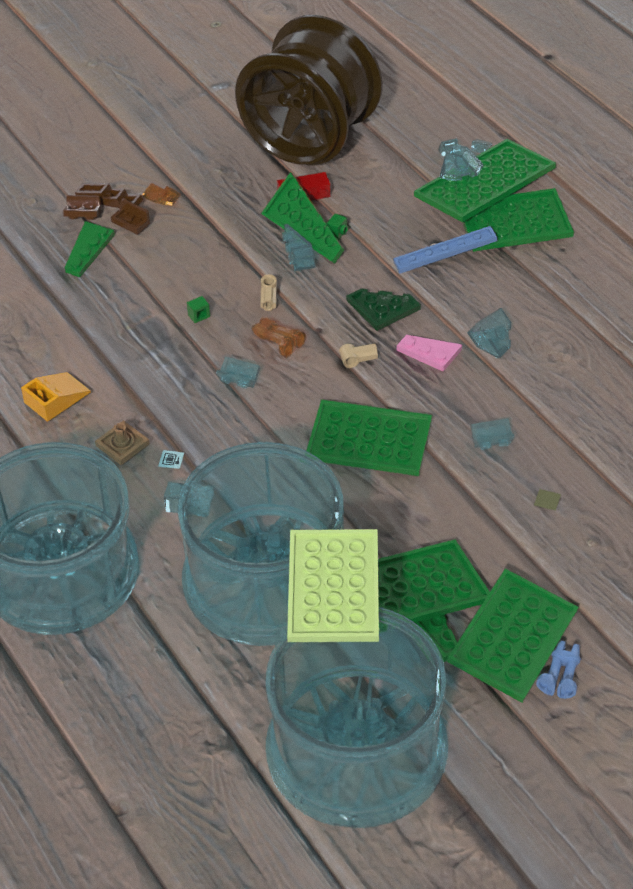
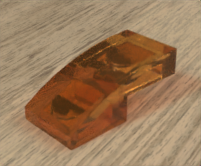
(161, 196)

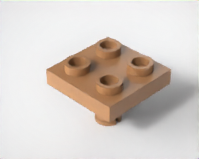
(122, 442)

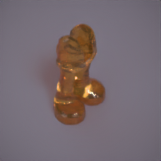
(289, 338)

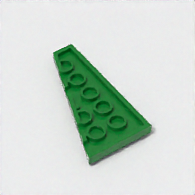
(293, 207)

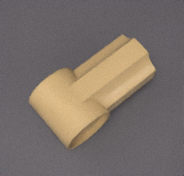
(268, 292)
(353, 355)

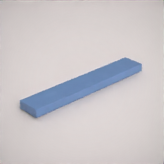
(445, 249)

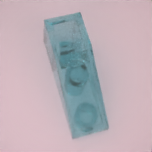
(299, 249)

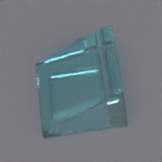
(445, 145)
(480, 145)

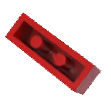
(315, 185)

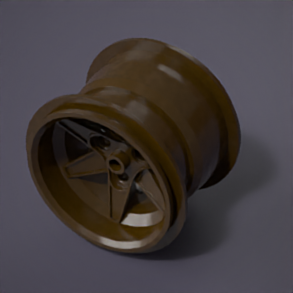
(309, 90)

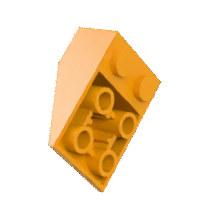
(53, 394)

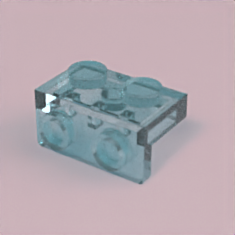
(238, 372)
(492, 433)

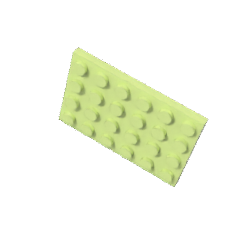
(333, 586)

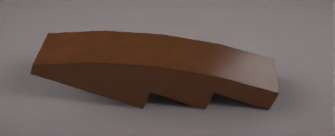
(108, 196)

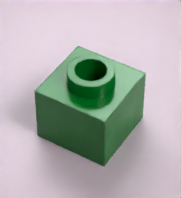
(338, 225)
(198, 309)

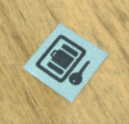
(171, 459)

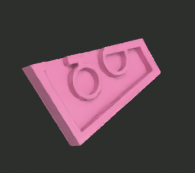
(429, 351)

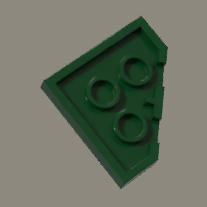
(382, 307)

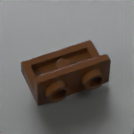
(82, 206)
(131, 217)

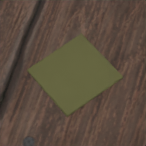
(547, 499)

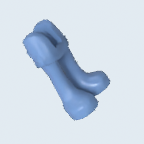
(560, 657)

